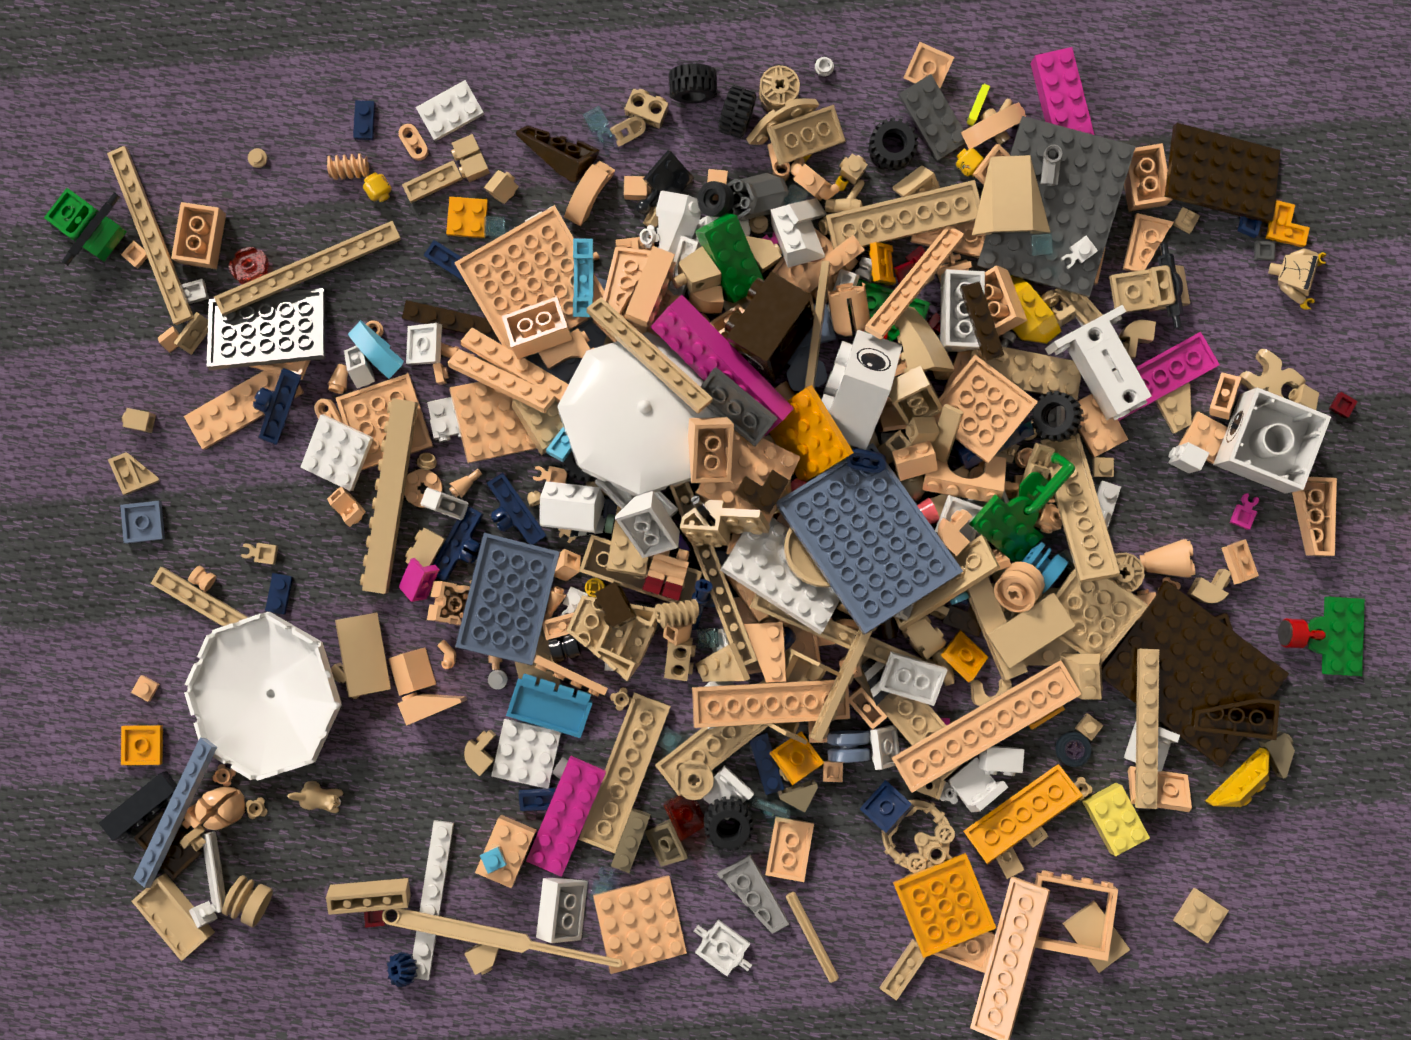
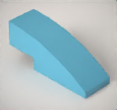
(375, 349)

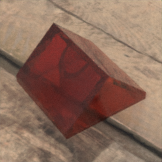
(684, 816)

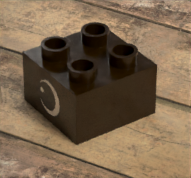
(771, 324)

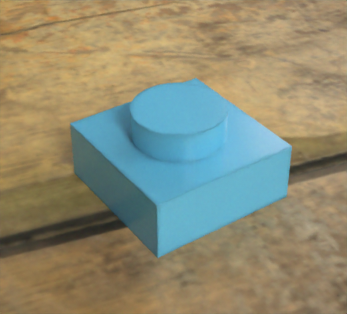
(493, 859)

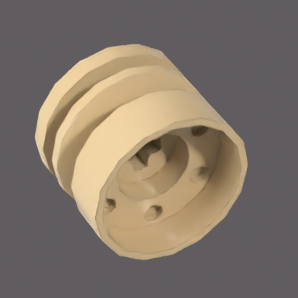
(775, 98)
(1133, 571)
(248, 901)

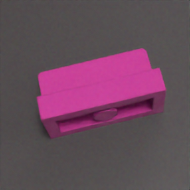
(418, 580)

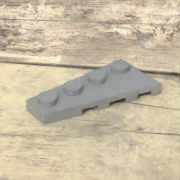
(750, 885)

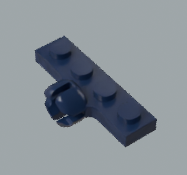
(276, 405)
(513, 511)
(459, 544)

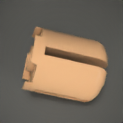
(839, 308)
(221, 807)

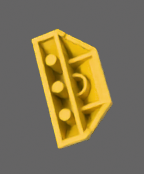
(1041, 321)
(1243, 782)

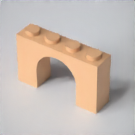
(572, 349)
(979, 488)

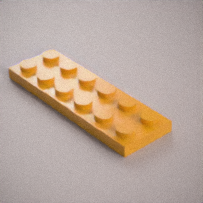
(1023, 814)

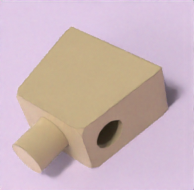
(697, 272)

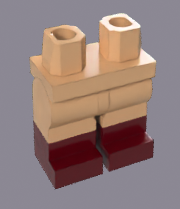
(669, 567)

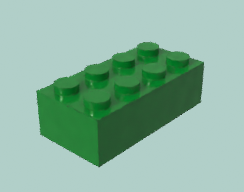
(731, 254)

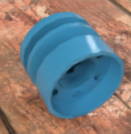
(1048, 567)

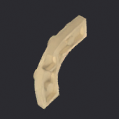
(792, 109)

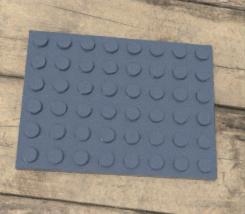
(868, 541)

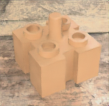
(449, 602)

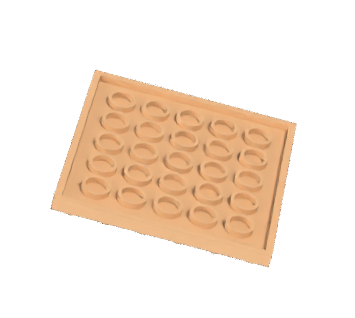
(523, 270)

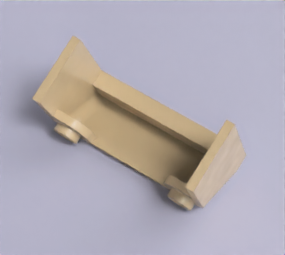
(799, 669)

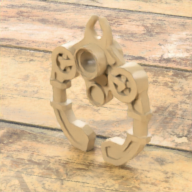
(925, 843)

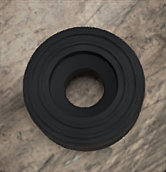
(705, 199)

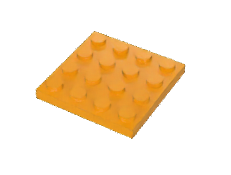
(811, 435)
(944, 905)

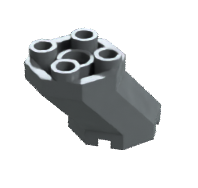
(757, 195)

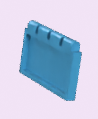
(550, 707)

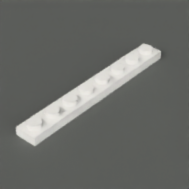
(432, 894)

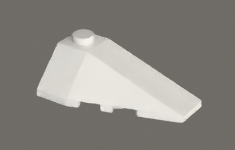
(677, 217)

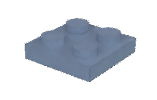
(142, 522)

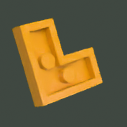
(1283, 230)

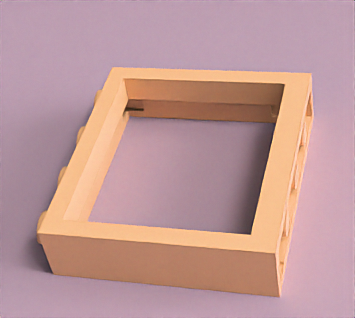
(1076, 949)

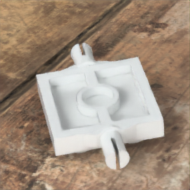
(722, 947)

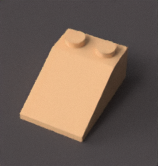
(710, 449)
(418, 707)

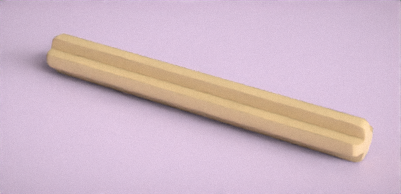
(812, 937)

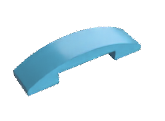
(583, 276)

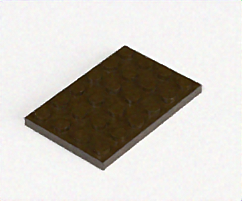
(1222, 173)

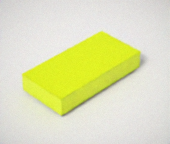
(978, 105)

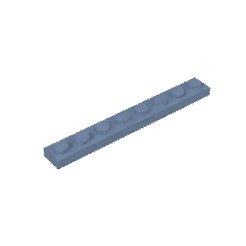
(175, 812)

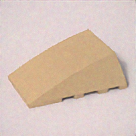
(1010, 198)
(922, 345)
(620, 647)

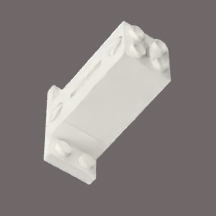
(1105, 365)

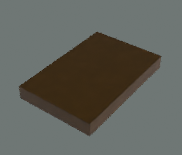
(177, 857)

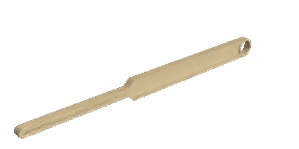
(486, 935)

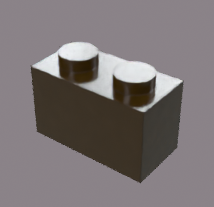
(615, 605)

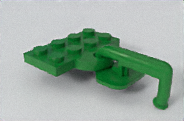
(1011, 524)

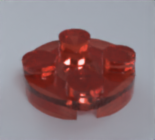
(243, 257)

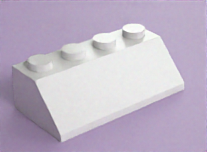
(955, 324)

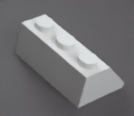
(797, 241)
(571, 506)
(648, 525)
(561, 910)

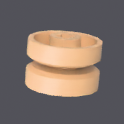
(1019, 587)

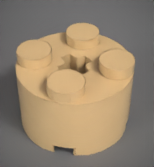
(924, 638)

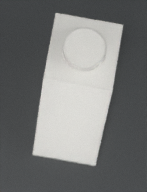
(358, 367)

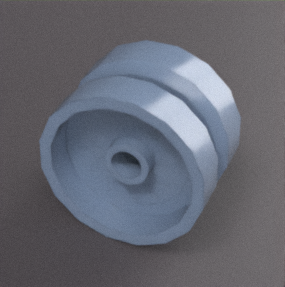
(848, 746)

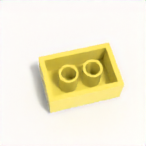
(1115, 819)

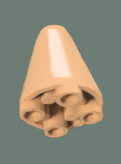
(1170, 559)

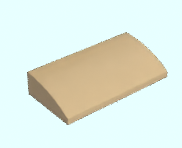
(362, 654)
(169, 915)

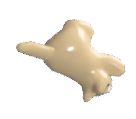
(315, 797)

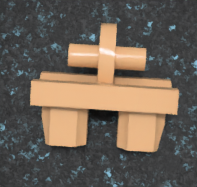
(952, 265)

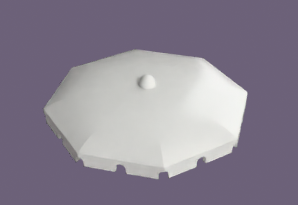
(628, 421)
(263, 695)

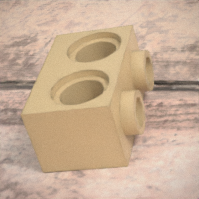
(644, 111)
(682, 658)

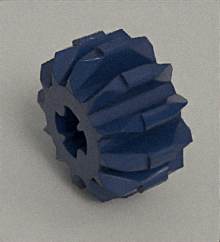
(402, 969)

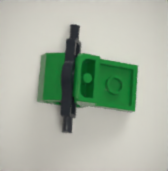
(86, 225)

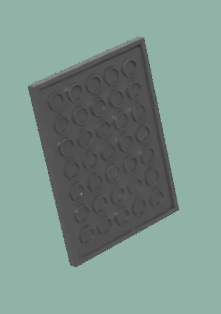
(1079, 206)

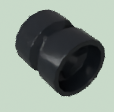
(564, 648)

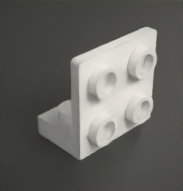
(1165, 738)
(728, 785)
(975, 786)

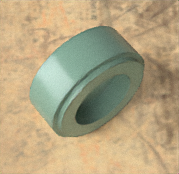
(609, 525)

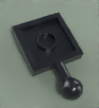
(667, 176)

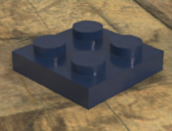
(887, 807)

